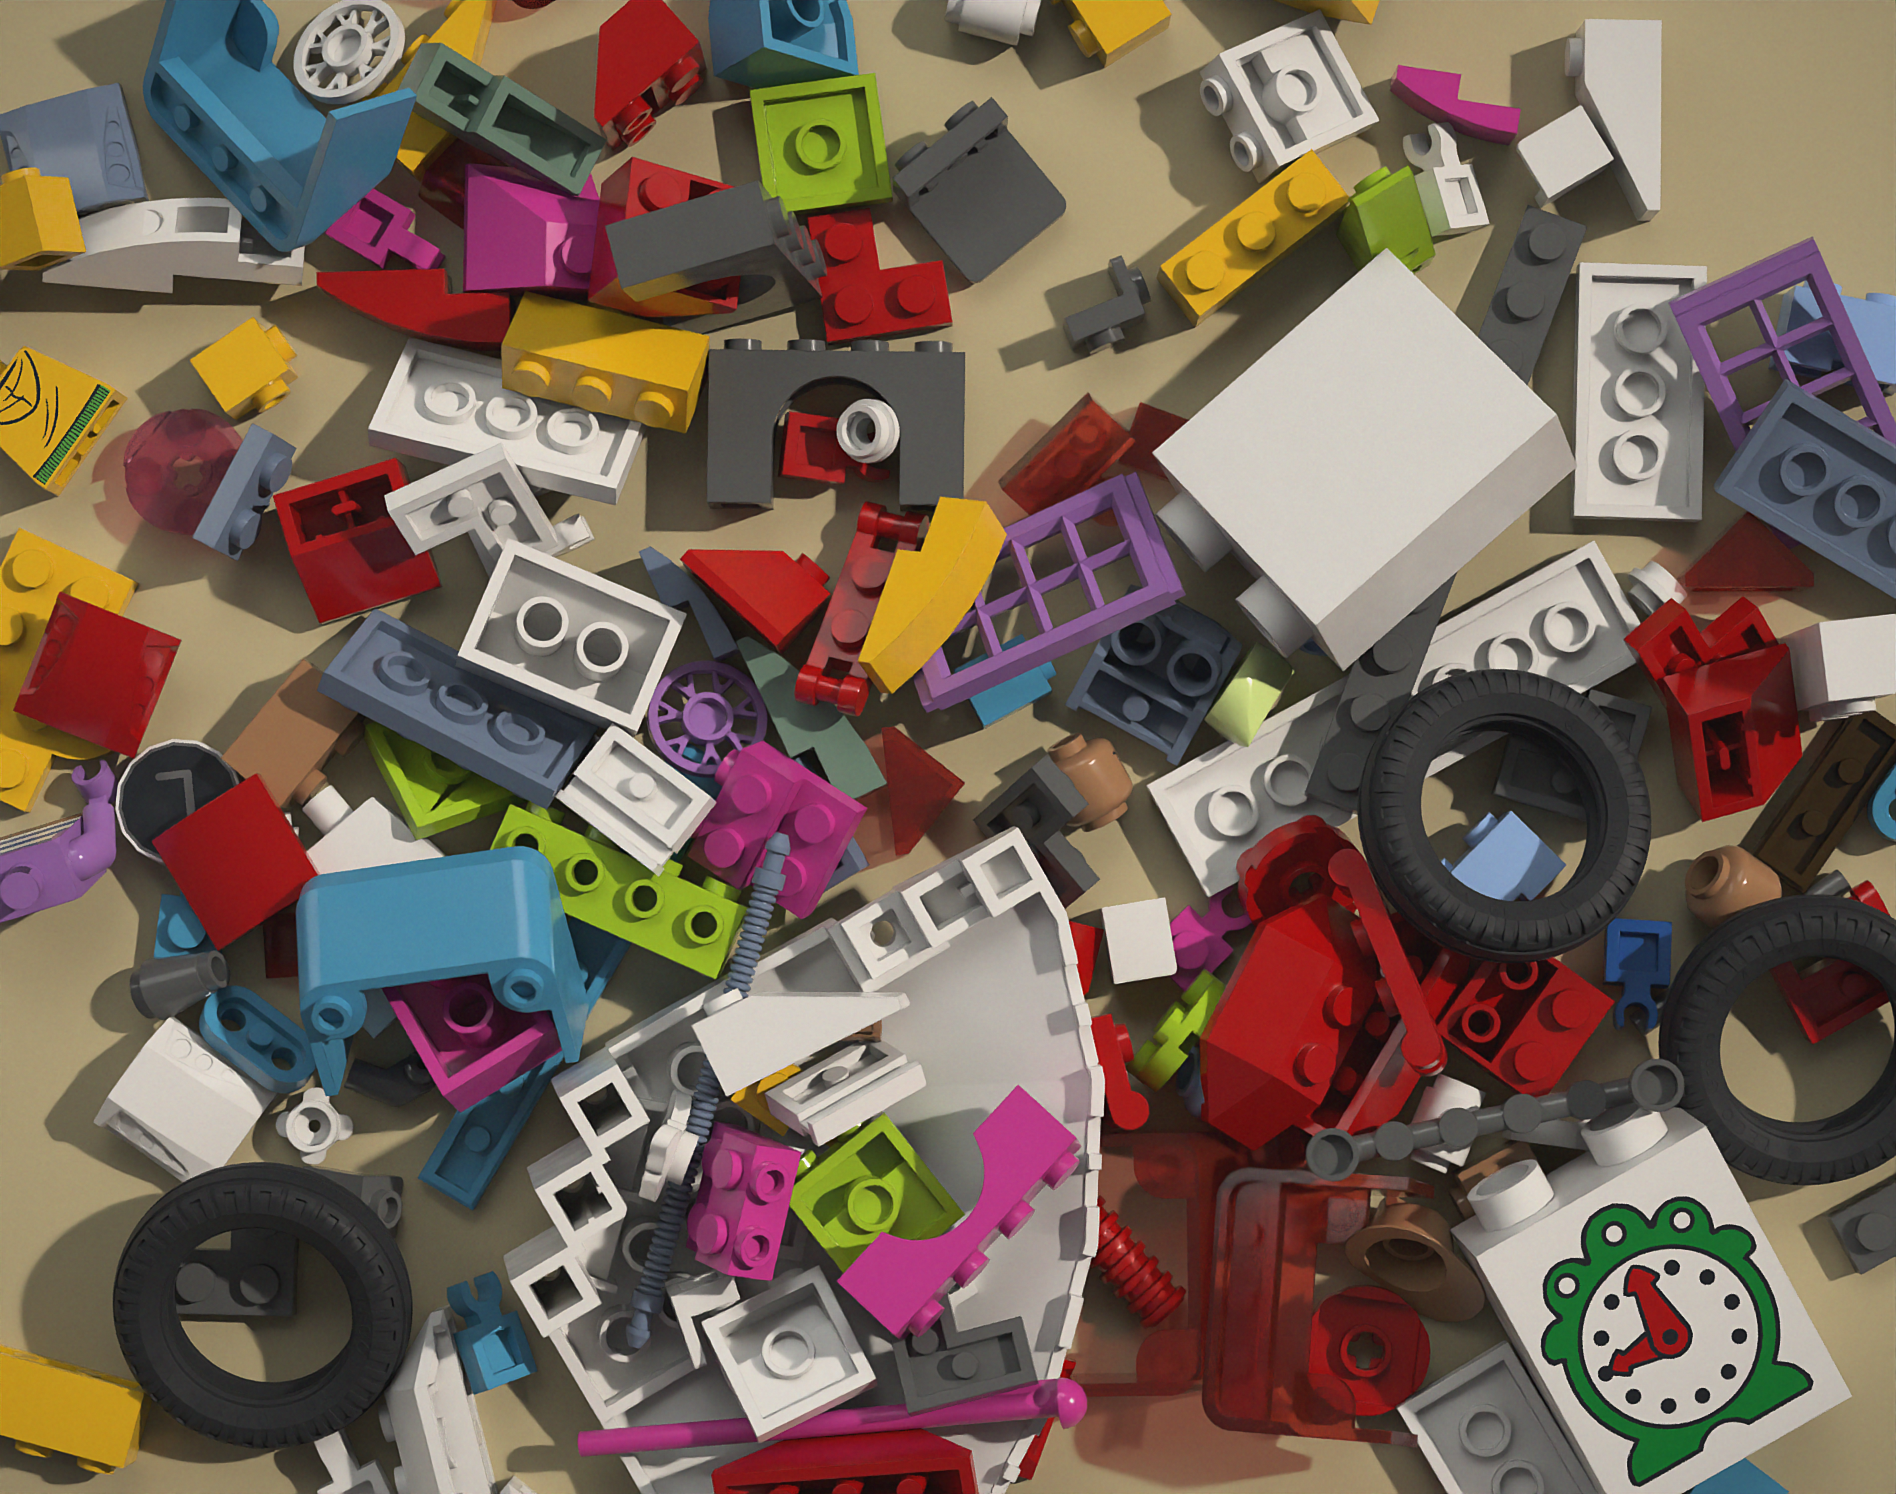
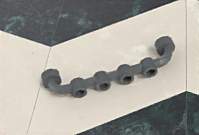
(1652, 1086)

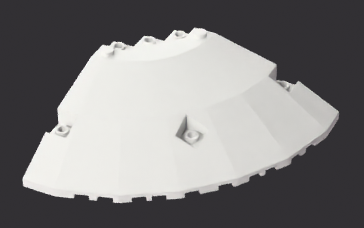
(990, 1009)

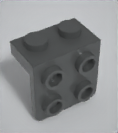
(977, 191)

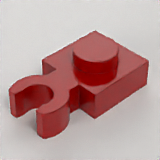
(814, 454)

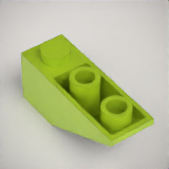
(1386, 215)

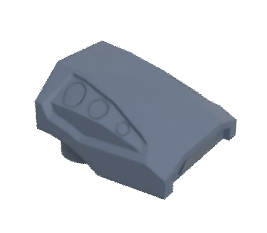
(80, 138)
(1158, 676)

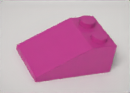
(470, 1037)

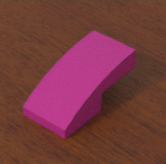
(1436, 98)

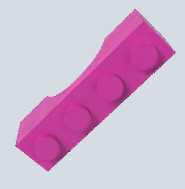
(907, 1278)

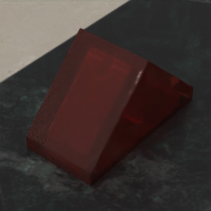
(1746, 560)
(917, 789)

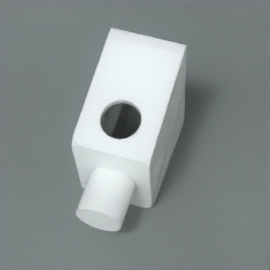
(362, 837)

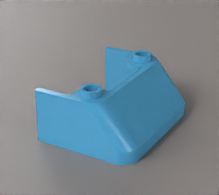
(253, 128)
(429, 924)

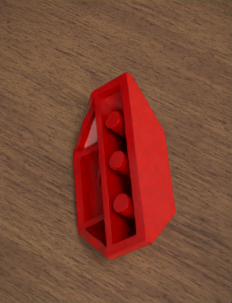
(1284, 1021)
(1374, 1073)
(853, 1464)

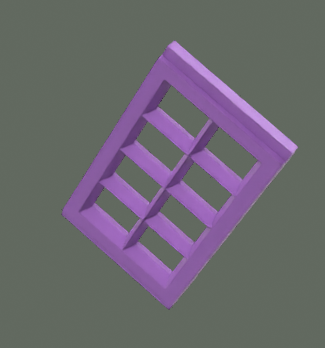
(1748, 288)
(1142, 542)

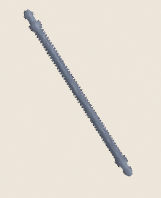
(648, 1296)

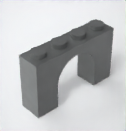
(718, 238)
(757, 386)

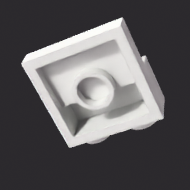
(1286, 96)
(788, 1352)

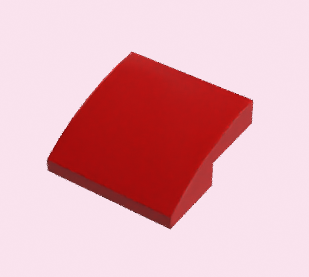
(237, 861)

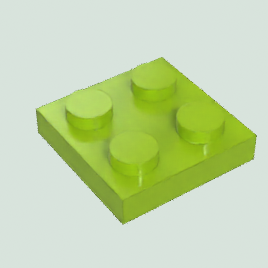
(822, 144)

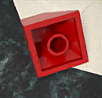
(764, 589)

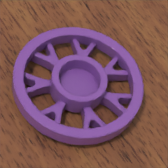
(705, 717)

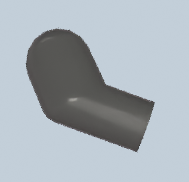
(393, 1085)

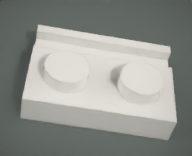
(636, 799)
(845, 1090)

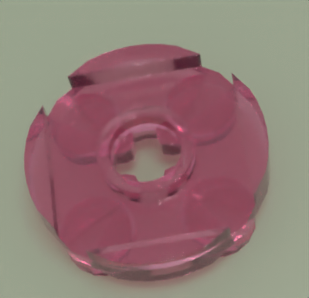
(151, 472)

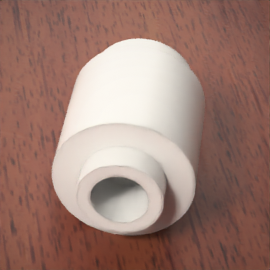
(995, 19)
(1444, 1095)

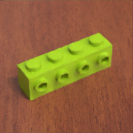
(625, 897)

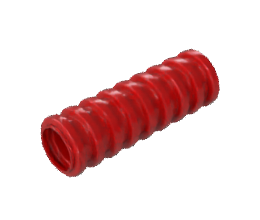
(1133, 1272)

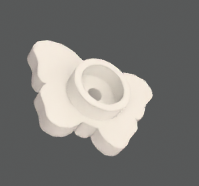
(669, 1148)

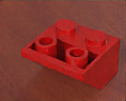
(642, 66)
(637, 190)
(349, 544)
(1733, 730)
(1524, 1022)

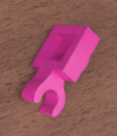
(379, 229)

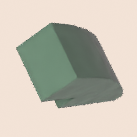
(501, 118)
(811, 727)

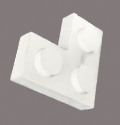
(472, 494)

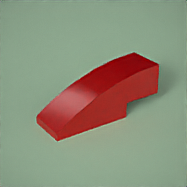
(423, 306)

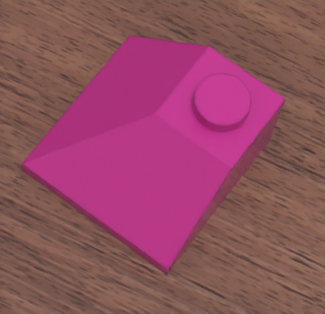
(526, 234)

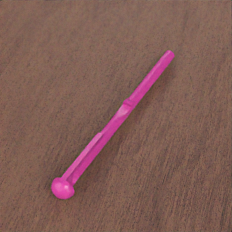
(1047, 1399)

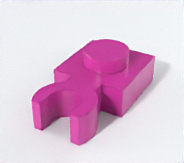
(1199, 939)

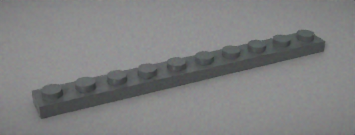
(1388, 670)

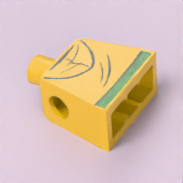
(52, 416)

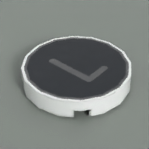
(166, 787)

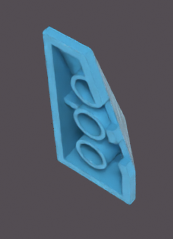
(781, 41)

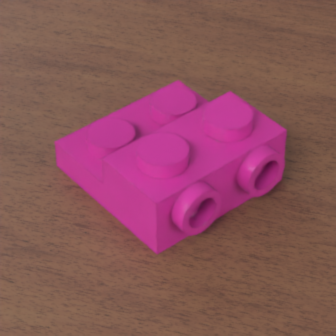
(769, 795)
(742, 1202)

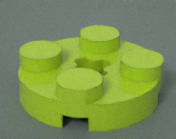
(1176, 1032)

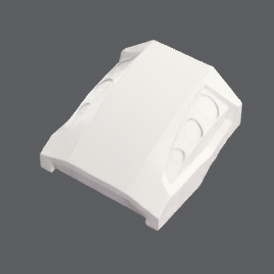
(183, 1103)

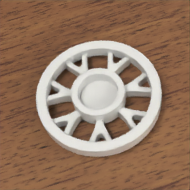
(349, 51)

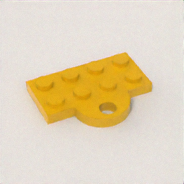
(28, 591)

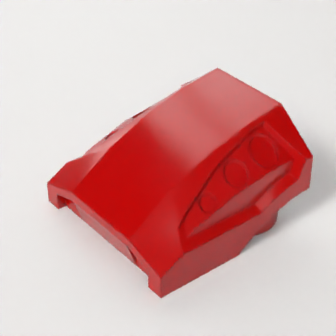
(97, 675)

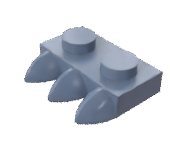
(245, 492)

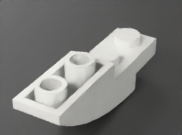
(152, 241)

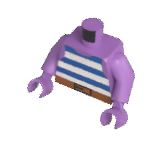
(63, 856)

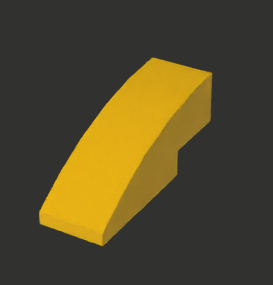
(931, 591)

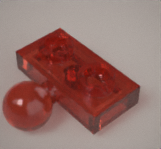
(1069, 459)

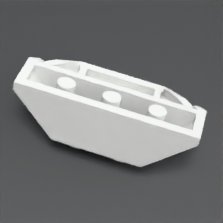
(436, 1417)

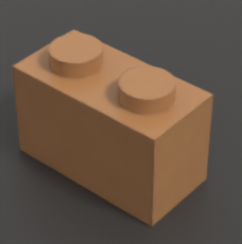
(296, 738)

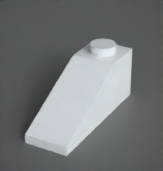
(1620, 91)
(775, 1029)

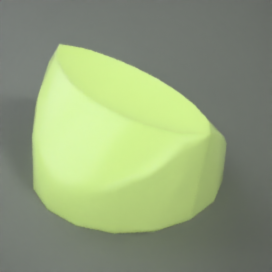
(1249, 695)

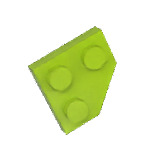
(431, 788)

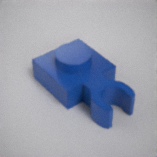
(1637, 959)

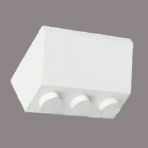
(570, 638)
(1843, 666)

